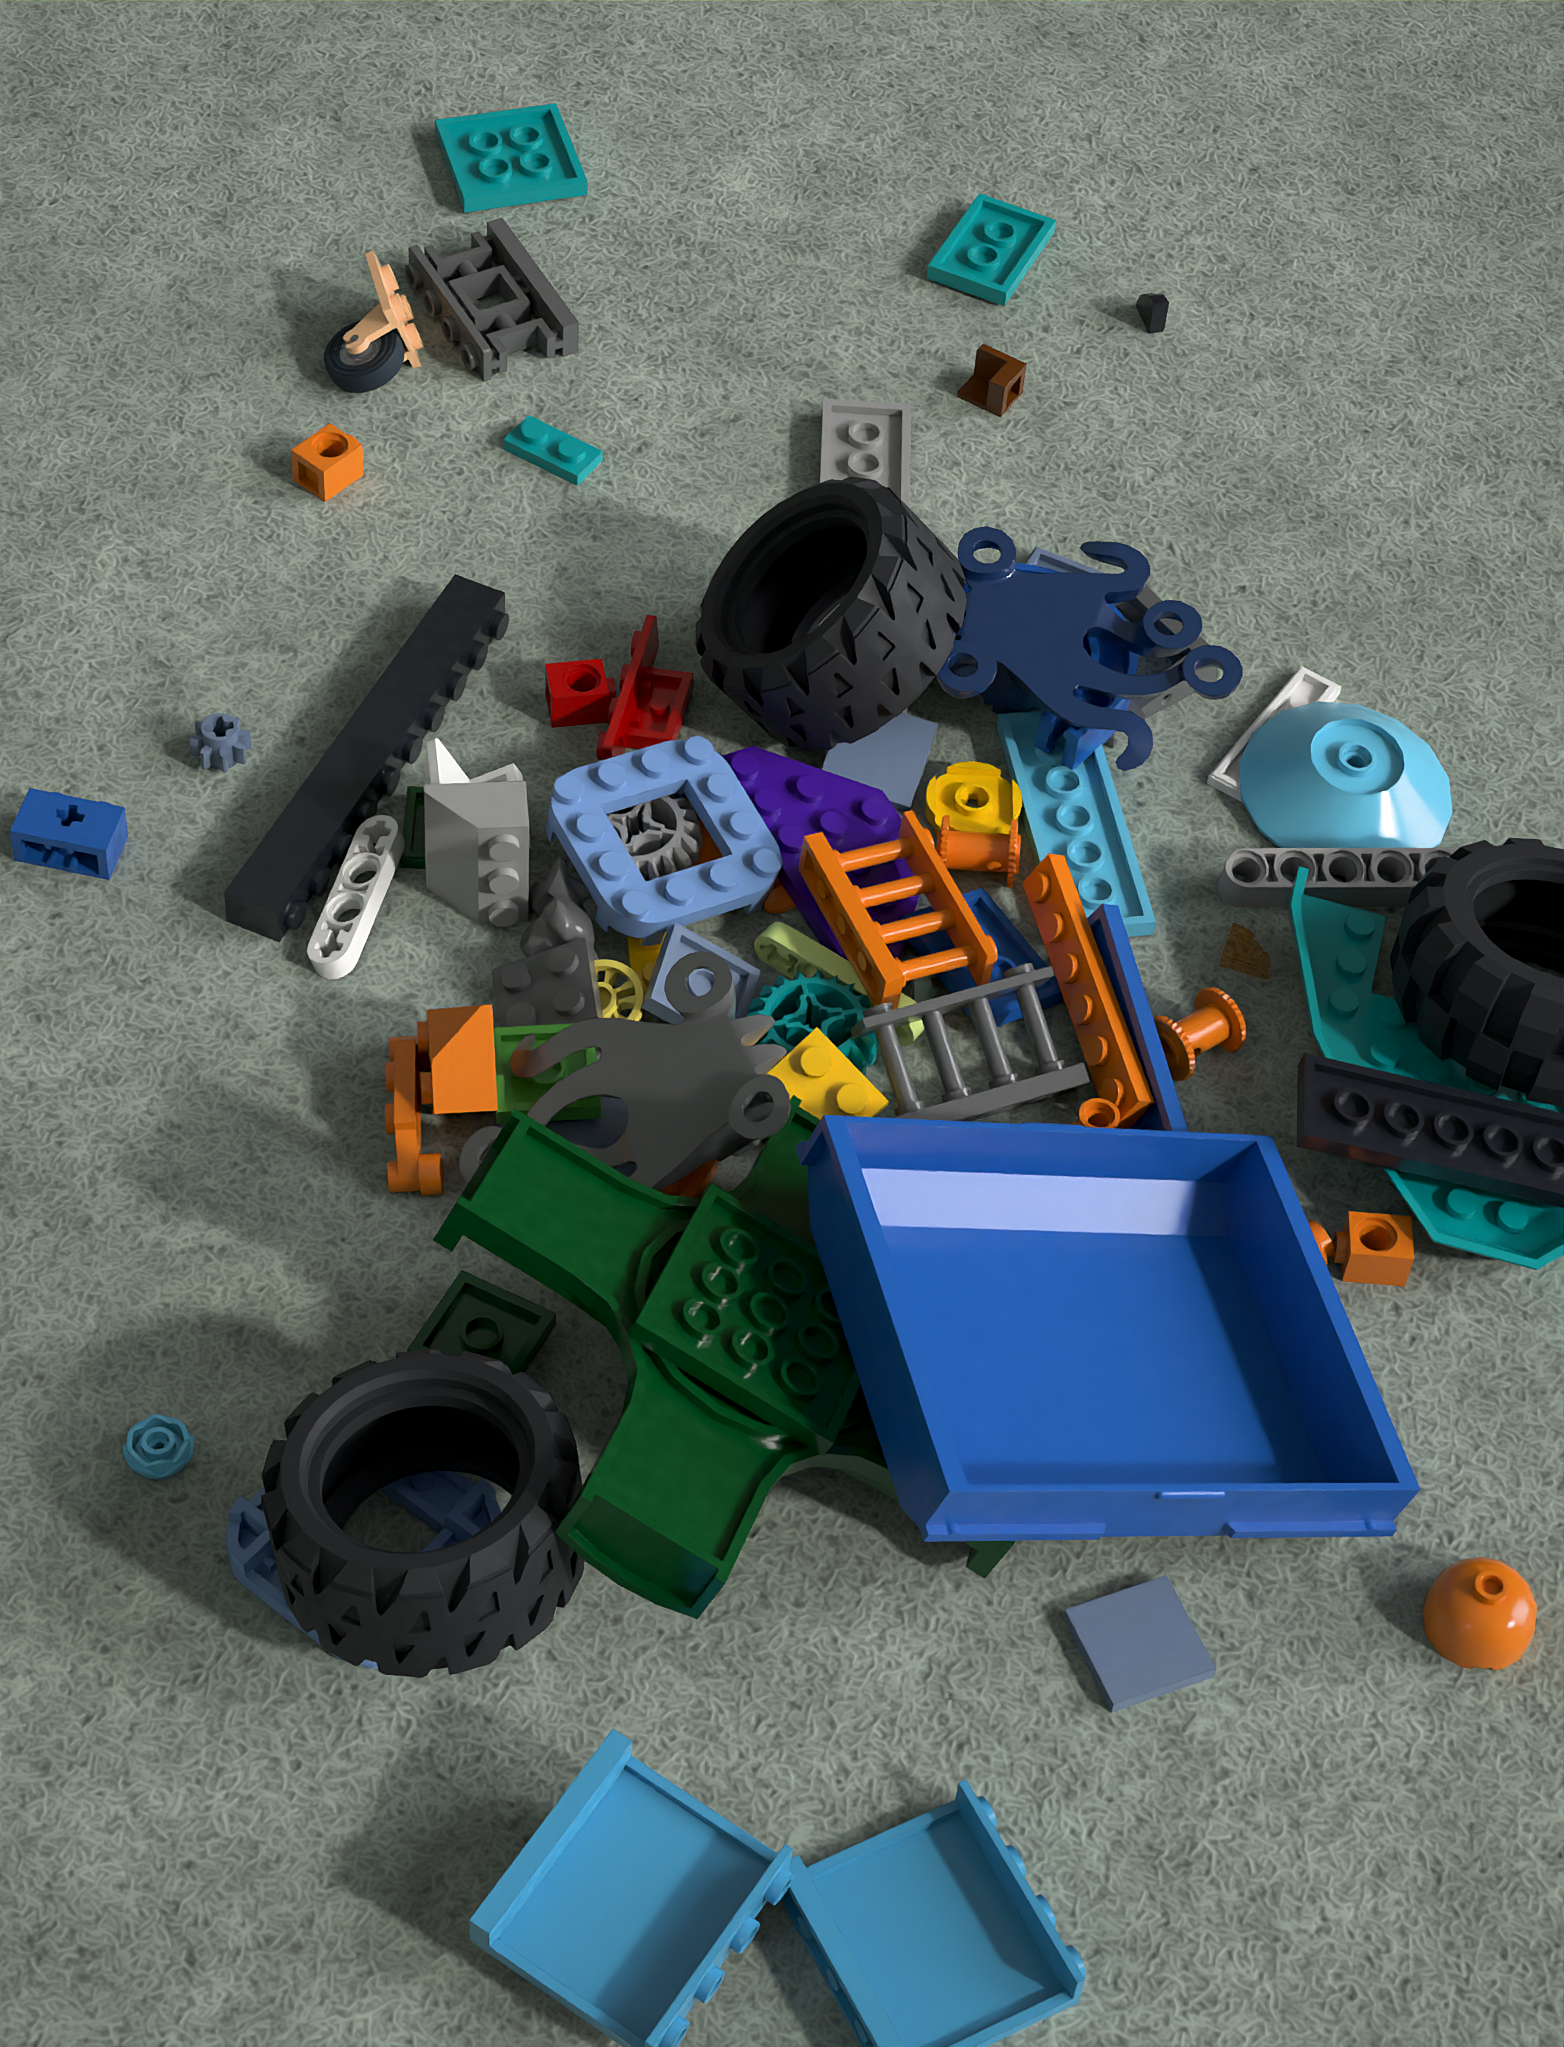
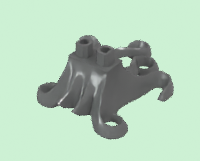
(687, 1086)

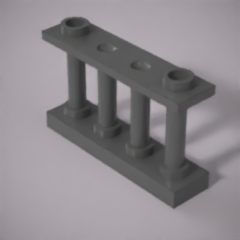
(1006, 1088)

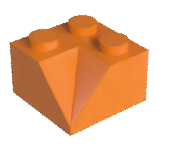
(459, 1060)

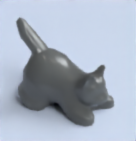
(559, 912)

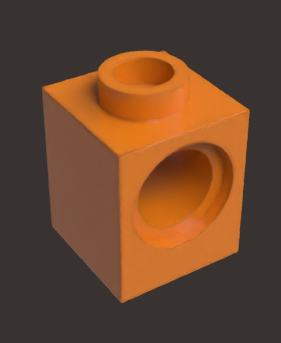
(327, 462)
(1375, 1248)

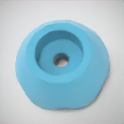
(156, 1433)

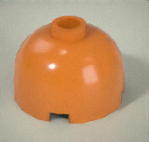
(1480, 1613)

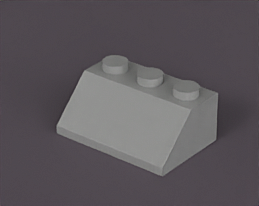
(479, 849)

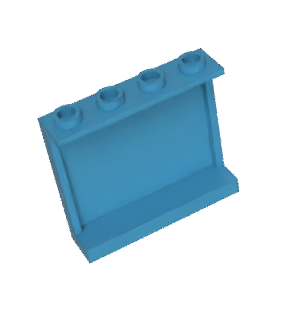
(630, 1900)
(934, 1933)

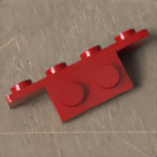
(649, 701)

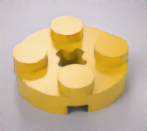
(974, 781)

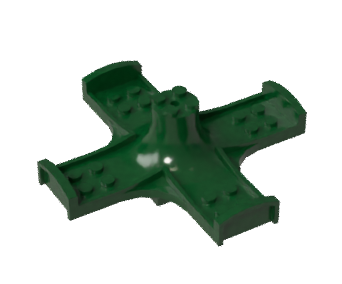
(720, 1339)

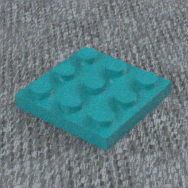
(510, 157)

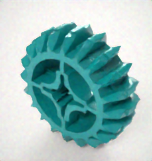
(813, 1004)

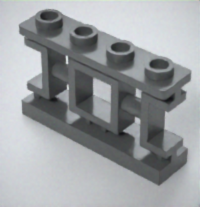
(506, 324)

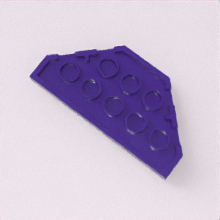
(809, 800)

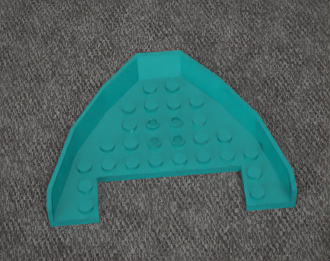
(1350, 1024)

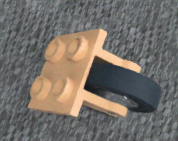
(371, 350)

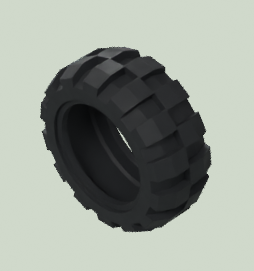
(1460, 972)

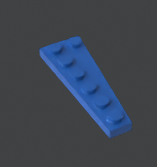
(1129, 990)

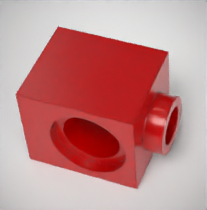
(578, 692)

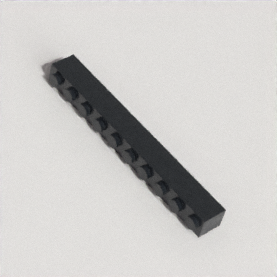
(366, 760)

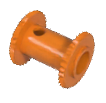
(980, 850)
(1212, 1023)

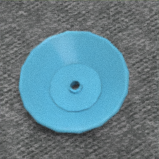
(1343, 780)

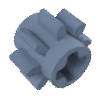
(220, 742)

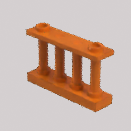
(866, 940)

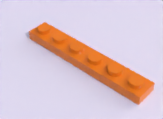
(1087, 989)

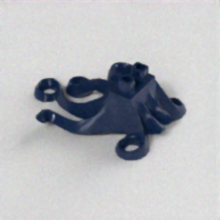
(1028, 631)

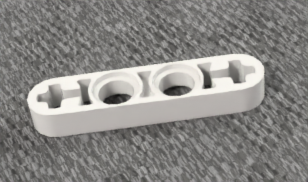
(348, 895)

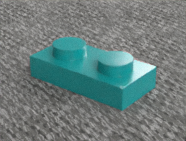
(553, 450)

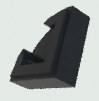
(1153, 311)

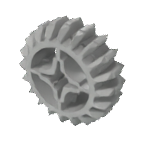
(660, 835)

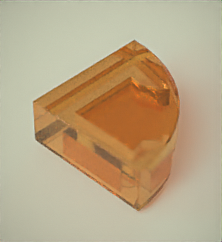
(1244, 953)

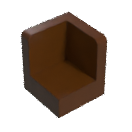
(995, 381)

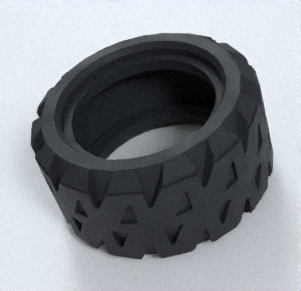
(876, 649)
(406, 1420)

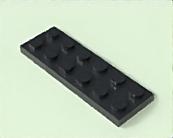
(1430, 1129)

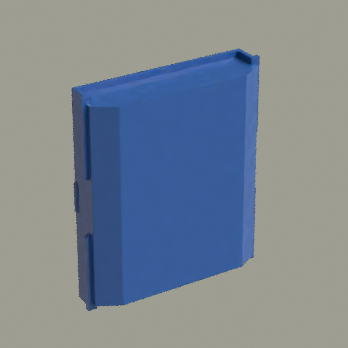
(1097, 1333)

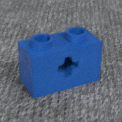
(69, 833)

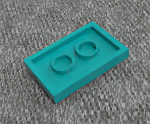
(991, 249)

